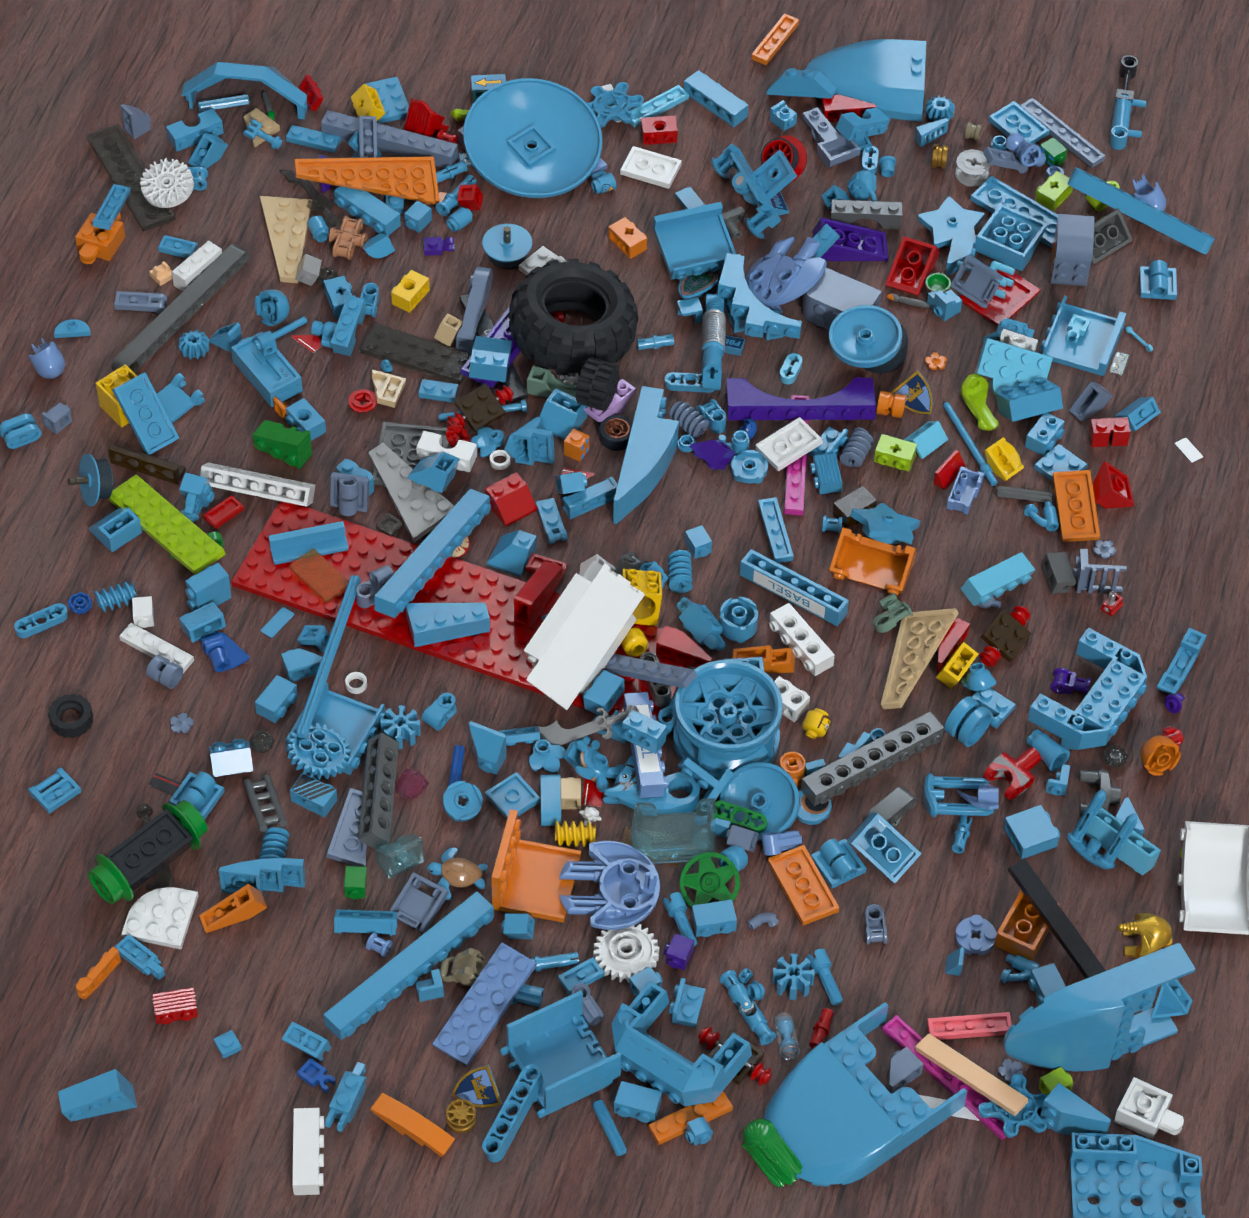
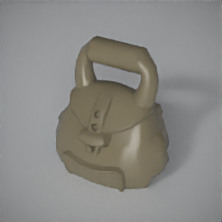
(465, 967)

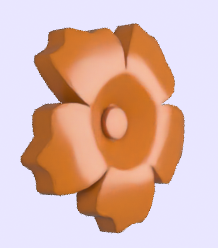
(936, 361)

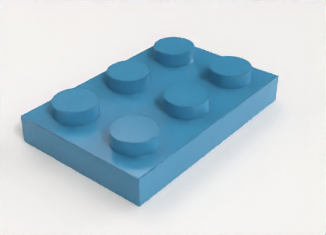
(392, 99)
(1017, 120)

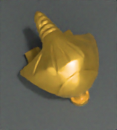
(1154, 934)

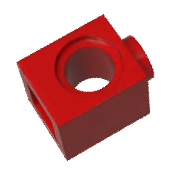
(470, 197)

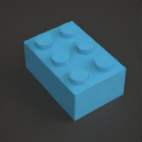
(1029, 399)

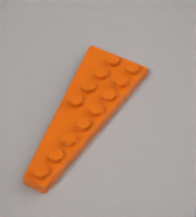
(392, 176)

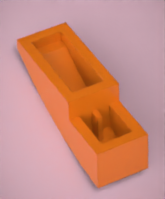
(773, 660)

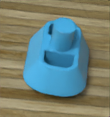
(386, 366)
(745, 975)

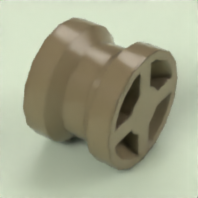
(973, 131)

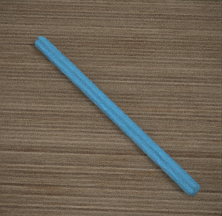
(328, 657)

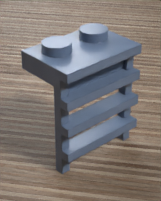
(1085, 575)

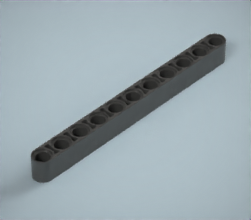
(181, 309)

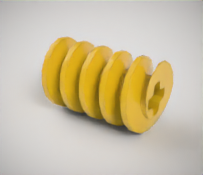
(575, 833)

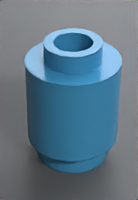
(459, 219)
(318, 228)

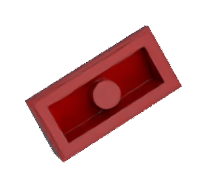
(948, 470)

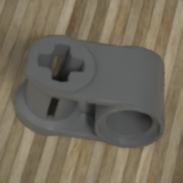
(629, 561)

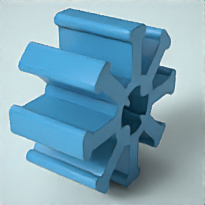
(401, 726)
(793, 976)

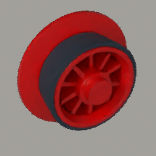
(792, 149)

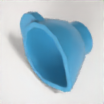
(978, 678)

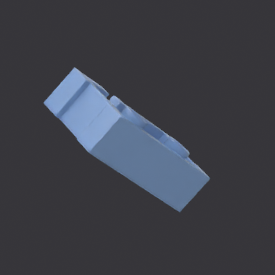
(965, 490)

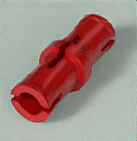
(821, 1028)

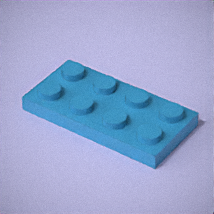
(145, 413)

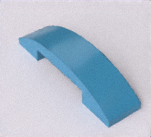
(1182, 662)

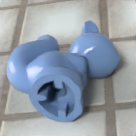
(1028, 153)

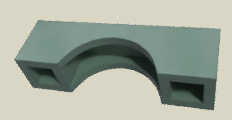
(543, 383)

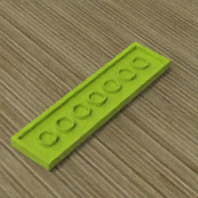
(167, 525)

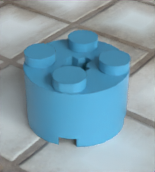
(739, 619)

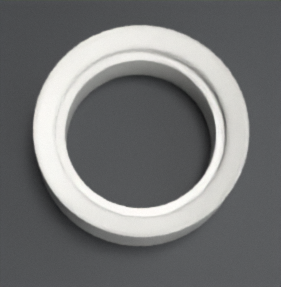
(499, 466)
(356, 675)

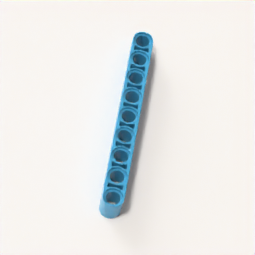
(1141, 211)

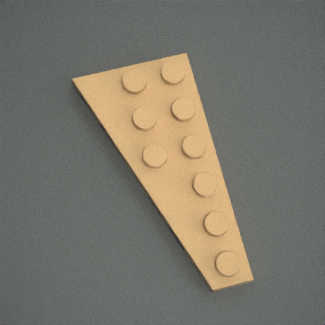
(287, 231)
(914, 648)

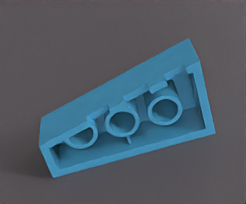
(445, 621)

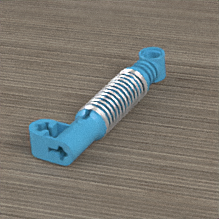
(713, 341)

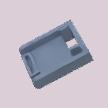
(980, 284)
(417, 907)

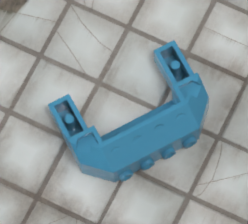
(1106, 702)
(663, 1067)

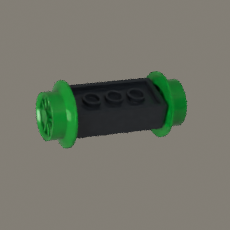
(147, 851)

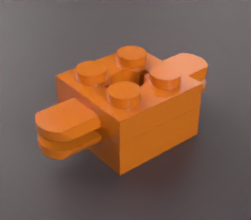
(99, 242)

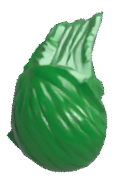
(770, 1152)

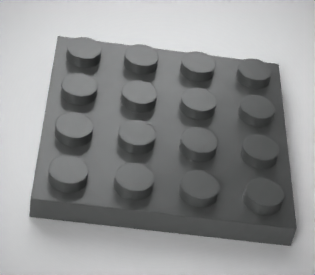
(403, 442)

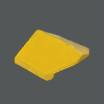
(1003, 459)

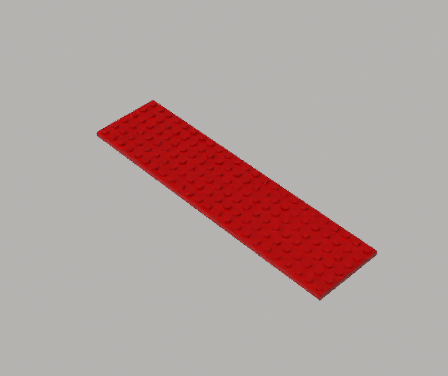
(457, 581)

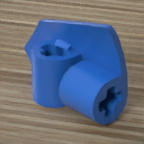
(223, 651)

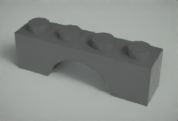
(885, 213)

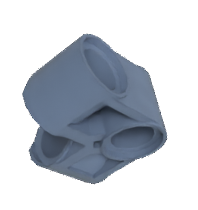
(366, 591)

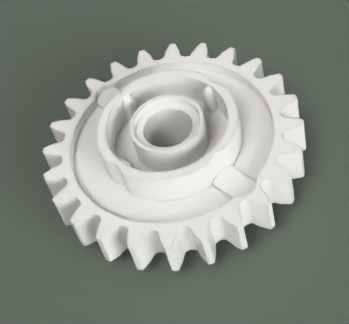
(612, 959)

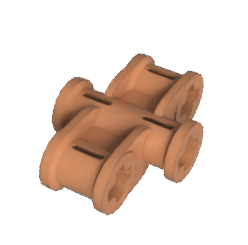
(347, 237)

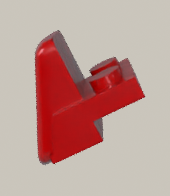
(423, 119)

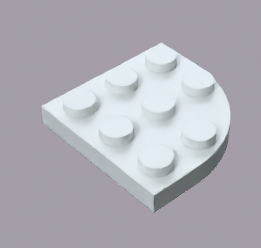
(161, 917)

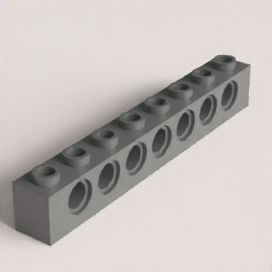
(872, 759)

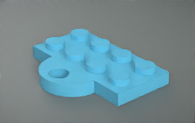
(1010, 365)

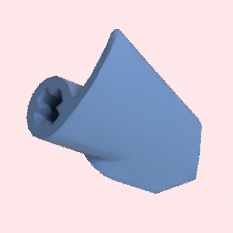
(986, 798)

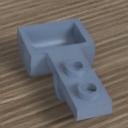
(833, 147)

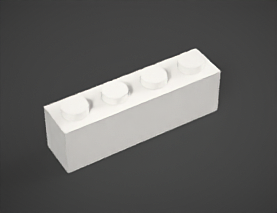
(306, 1151)

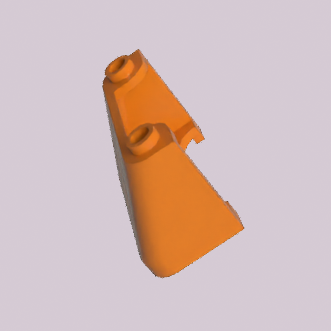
(872, 562)

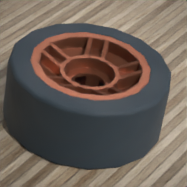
(611, 426)

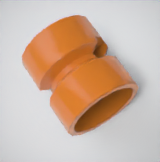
(891, 404)
(794, 765)

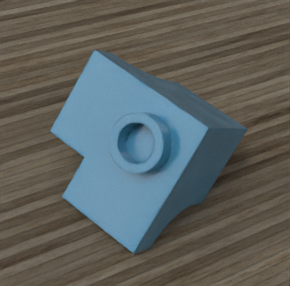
(944, 304)

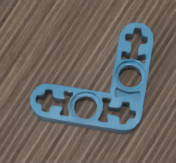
(678, 386)

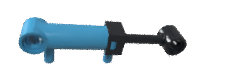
(1123, 105)

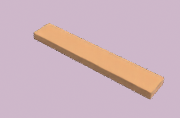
(971, 1074)

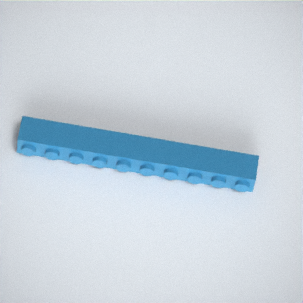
(432, 553)
(408, 966)

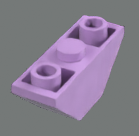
(620, 401)

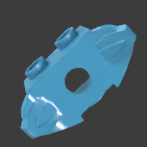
(1011, 325)

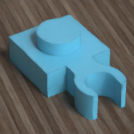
(1077, 326)

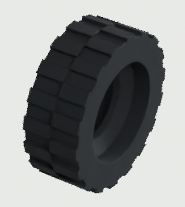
(75, 728)

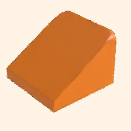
(280, 407)

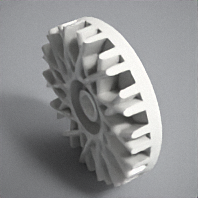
(167, 183)

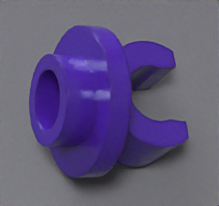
(1173, 702)

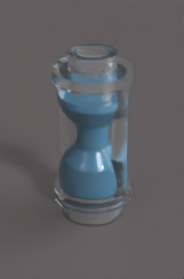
(785, 1027)

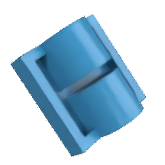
(1158, 281)
(199, 791)
(838, 862)

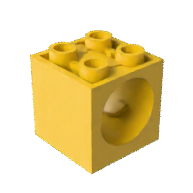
(106, 396)
(650, 584)

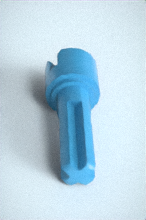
(676, 908)
(822, 966)

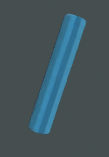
(223, 102)
(609, 1128)

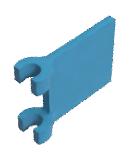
(176, 401)

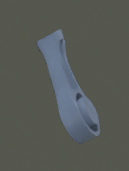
(479, 294)

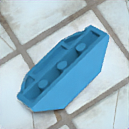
(803, 84)

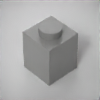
(308, 269)

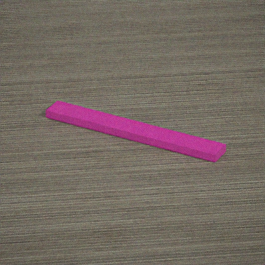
(796, 479)
(905, 1036)

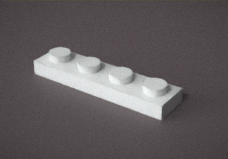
(153, 645)

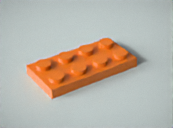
(1076, 506)
(803, 885)

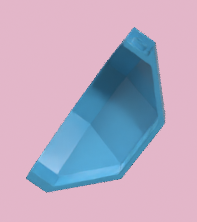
(265, 74)

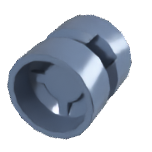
(164, 671)

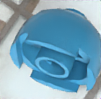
(272, 307)

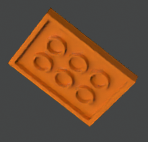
(528, 875)

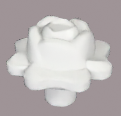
(590, 814)

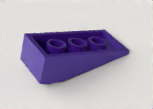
(854, 243)

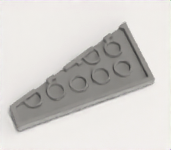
(415, 503)

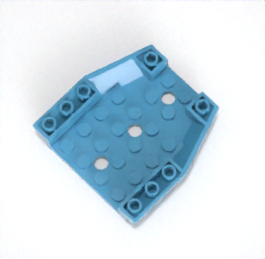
(1129, 1168)

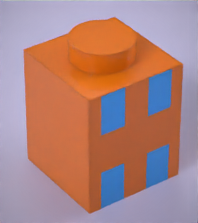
(576, 445)

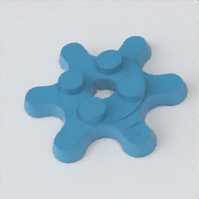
(622, 103)
(1027, 1115)

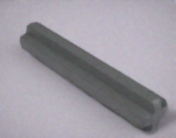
(1024, 494)

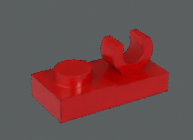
(313, 93)

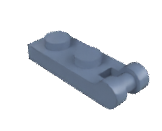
(1004, 159)
(140, 301)

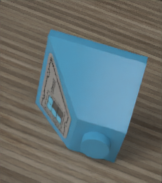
(487, 747)

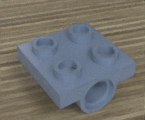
(349, 493)

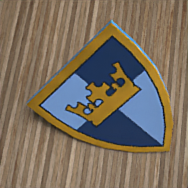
(917, 393)
(478, 1088)

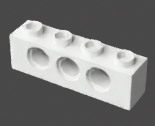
(802, 639)

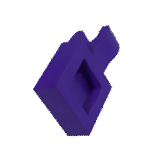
(435, 245)

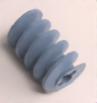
(689, 419)
(857, 448)

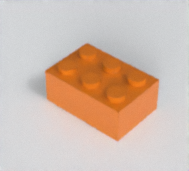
(1022, 929)

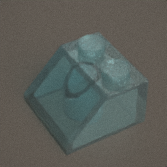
(400, 855)

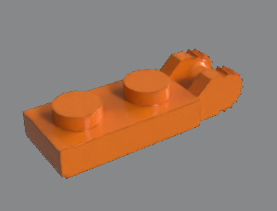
(98, 974)

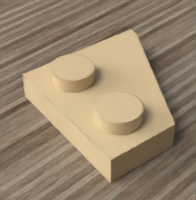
(268, 125)
(387, 387)

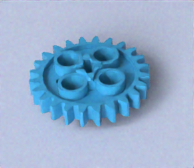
(319, 752)

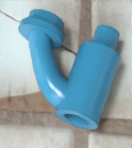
(1050, 516)
(1019, 963)

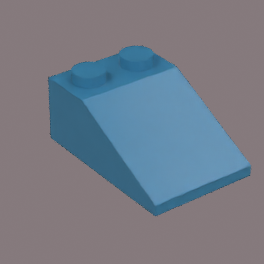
(490, 359)
(884, 847)
(1070, 1113)

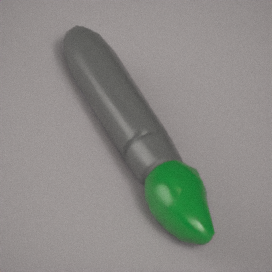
(268, 105)

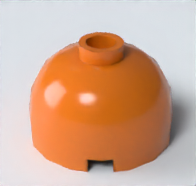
(1159, 755)

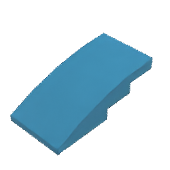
(263, 874)

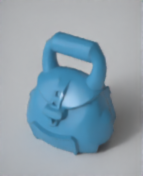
(862, 186)

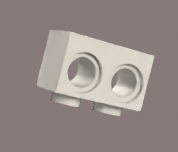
(791, 696)

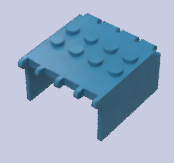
(564, 1052)

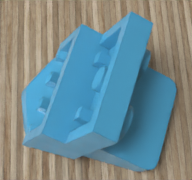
(531, 444)

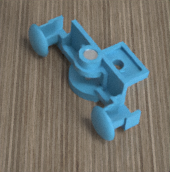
(756, 186)

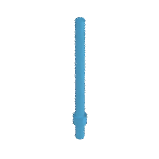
(984, 468)

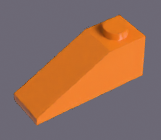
(234, 909)

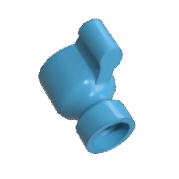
(326, 330)

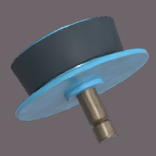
(507, 245)
(94, 479)

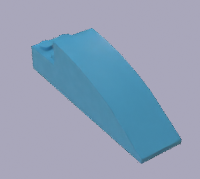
(647, 453)

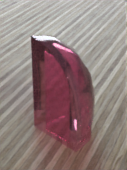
(411, 784)

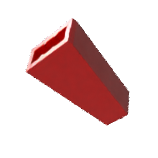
(536, 593)

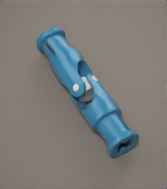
(740, 996)

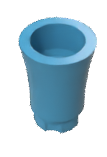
(1051, 752)

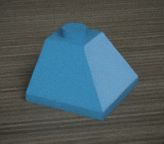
(513, 552)

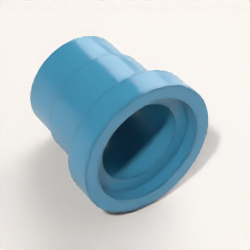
(887, 165)

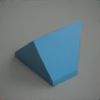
(1172, 1001)

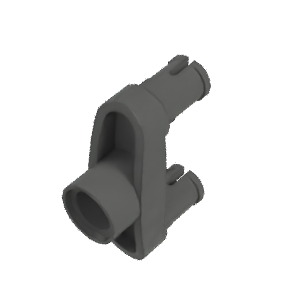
(1102, 779)

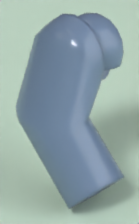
(762, 918)

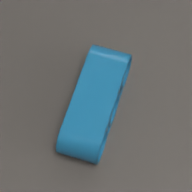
(550, 800)

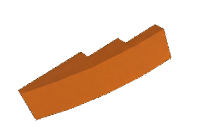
(412, 1124)

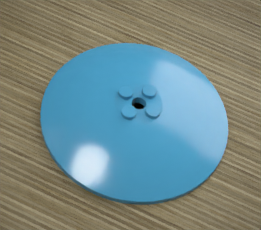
(537, 114)

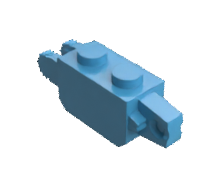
(701, 624)
(347, 1097)

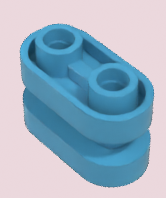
(20, 431)

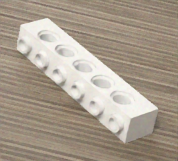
(258, 484)

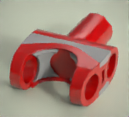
(1014, 771)

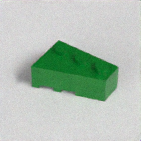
(283, 443)

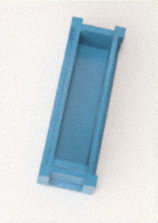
(590, 498)
(365, 921)

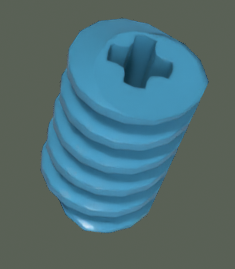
(680, 571)
(115, 596)
(274, 843)

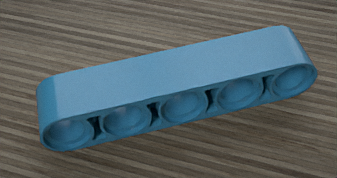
(513, 1122)

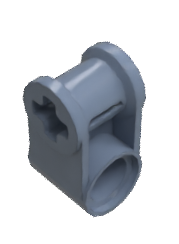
(875, 927)

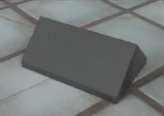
(1109, 235)

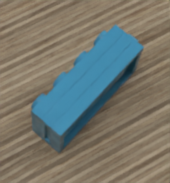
(268, 374)

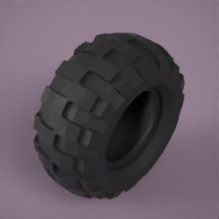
(578, 288)

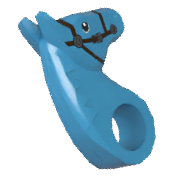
(627, 793)

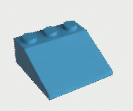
(1010, 237)

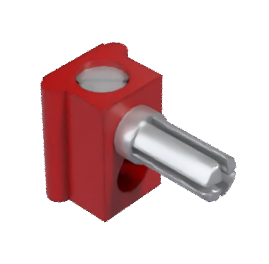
(1112, 604)

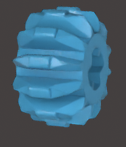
(939, 108)
(194, 344)

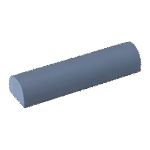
(367, 136)

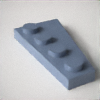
(345, 843)

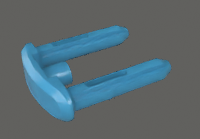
(932, 795)
(1090, 851)

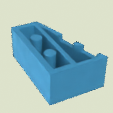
(97, 1096)

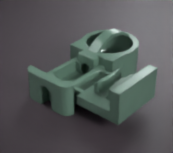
(895, 613)

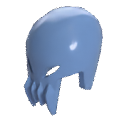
(1155, 198)
(47, 360)

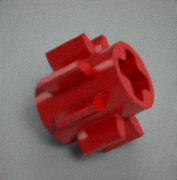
(1174, 734)

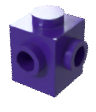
(679, 951)

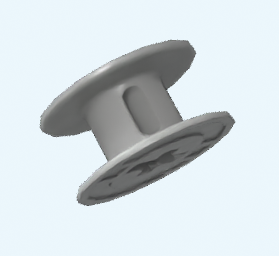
(972, 168)

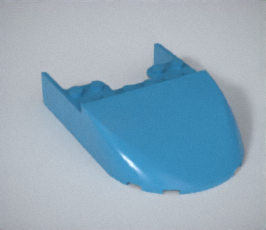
(1095, 1017)
(842, 1116)

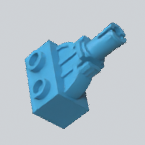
(196, 493)

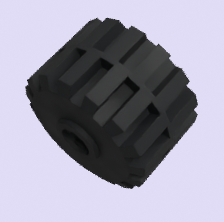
(597, 384)

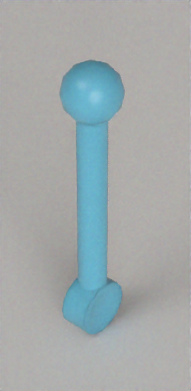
(1149, 348)

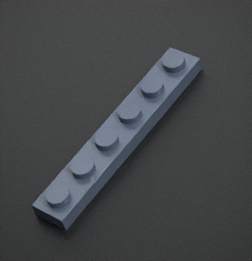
(1064, 134)
(650, 671)

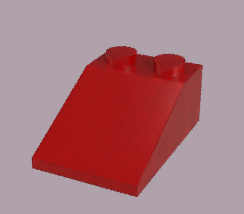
(912, 266)

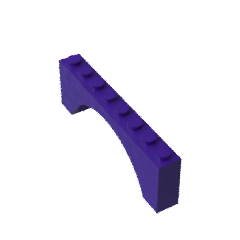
(850, 403)

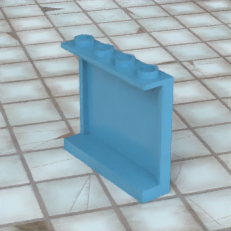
(693, 240)
(1093, 350)
(351, 718)

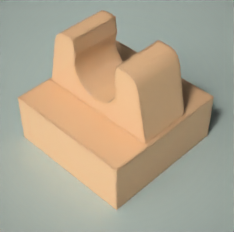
(161, 273)

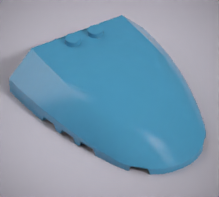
(879, 73)

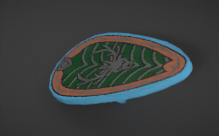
(697, 285)

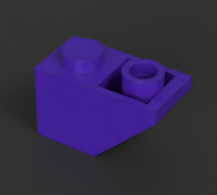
(714, 452)

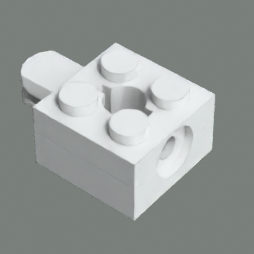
(1153, 1104)

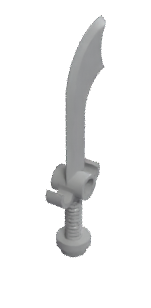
(558, 736)

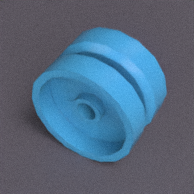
(968, 721)

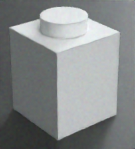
(143, 611)

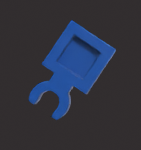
(315, 1074)

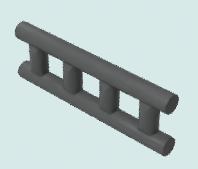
(260, 810)

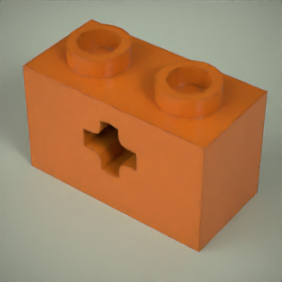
(627, 237)

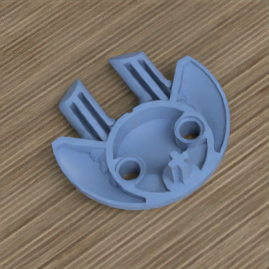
(782, 279)
(616, 887)

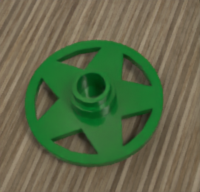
(710, 880)

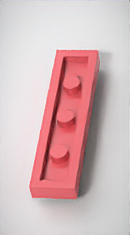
(969, 1026)

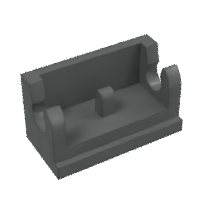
(1058, 572)

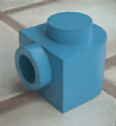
(265, 343)
(698, 1131)

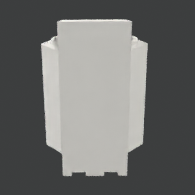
(581, 633)

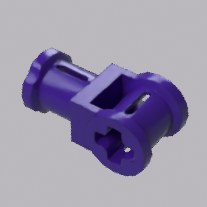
(1068, 682)

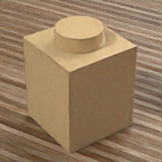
(448, 329)
(570, 793)

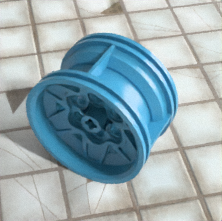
(727, 737)

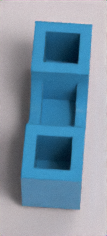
(855, 127)
(185, 136)
(344, 334)

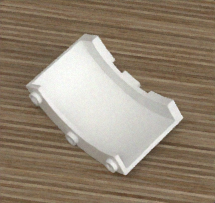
(1214, 878)

